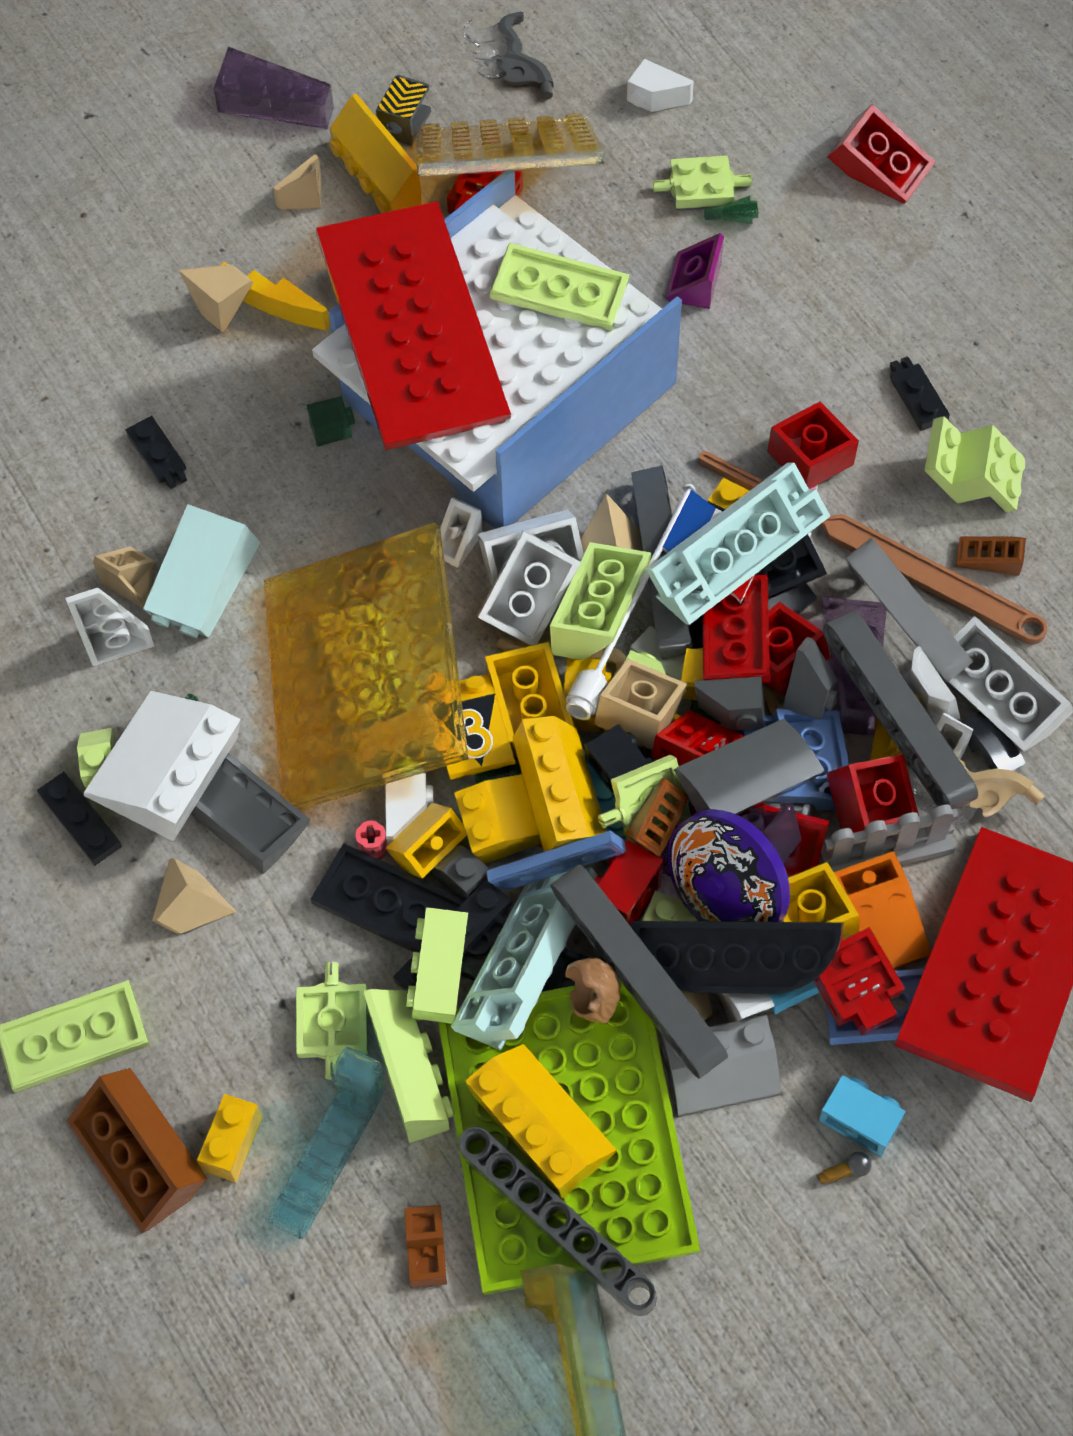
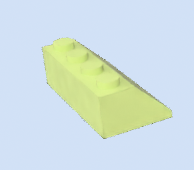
(596, 600)
(408, 1065)

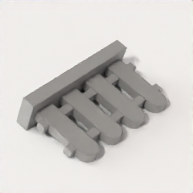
(910, 838)

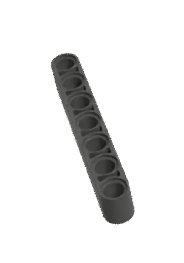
(654, 516)
(899, 711)
(639, 971)
(569, 1233)

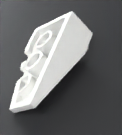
(107, 627)

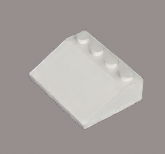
(164, 762)

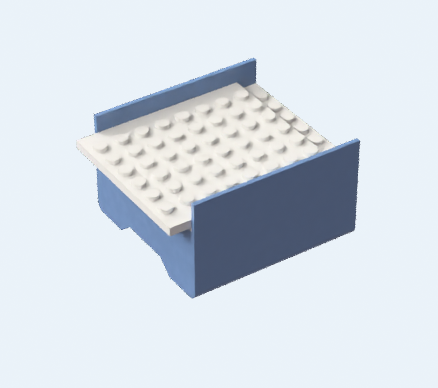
(561, 378)

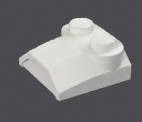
(928, 684)

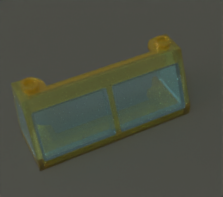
(573, 1304)

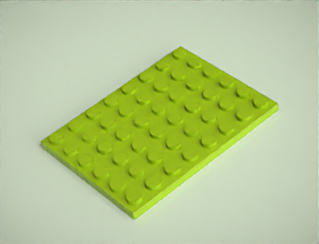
(620, 1084)

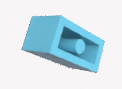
(862, 1114)

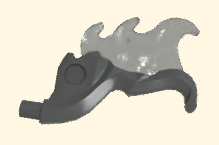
(502, 55)

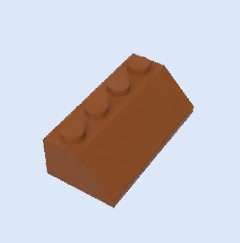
(136, 1148)

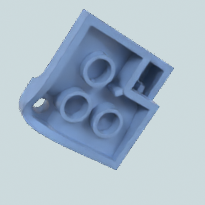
(827, 743)

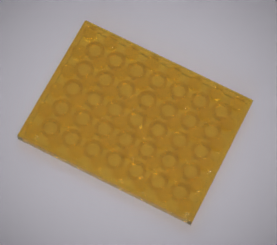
(507, 145)
(364, 669)

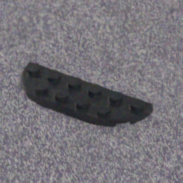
(741, 954)

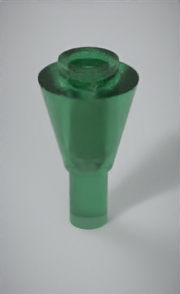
(740, 210)

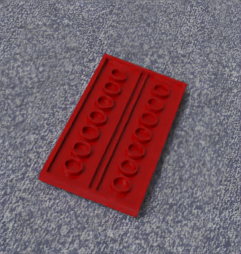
(412, 325)
(998, 968)

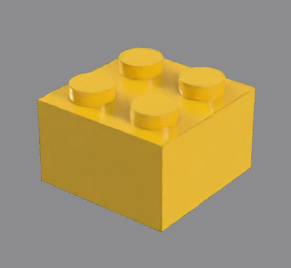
(821, 898)

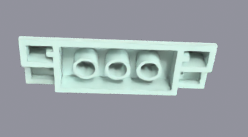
(737, 544)
(516, 966)

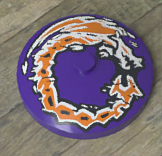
(727, 869)

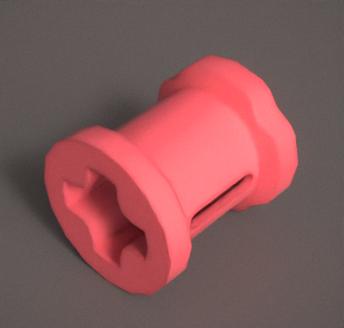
(363, 835)

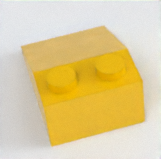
(498, 817)

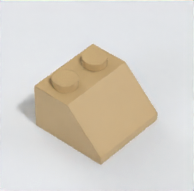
(639, 701)

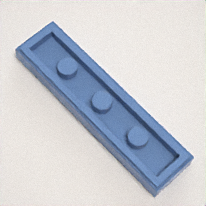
(556, 861)

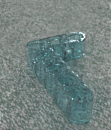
(359, 1090)

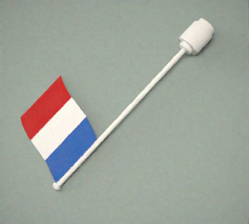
(688, 517)

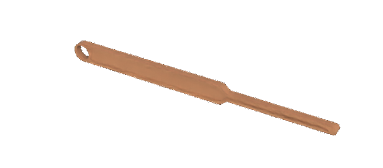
(914, 566)

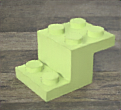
(975, 464)

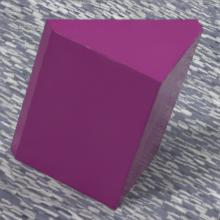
(696, 272)

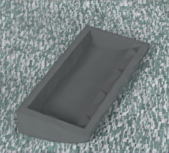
(750, 770)
(249, 815)

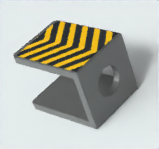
(402, 108)

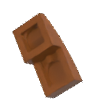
(425, 1246)

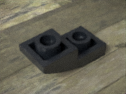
(993, 744)

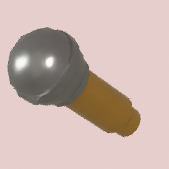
(856, 1165)

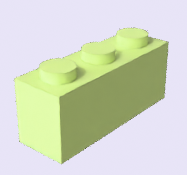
(437, 965)

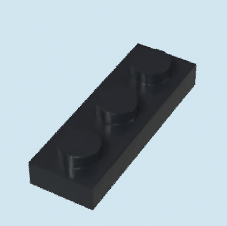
(79, 818)

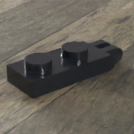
(917, 393)
(157, 451)

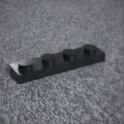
(483, 910)

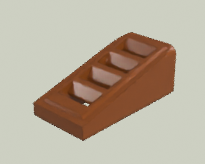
(1001, 544)
(668, 823)

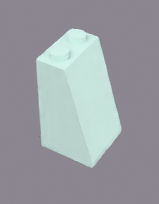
(200, 572)

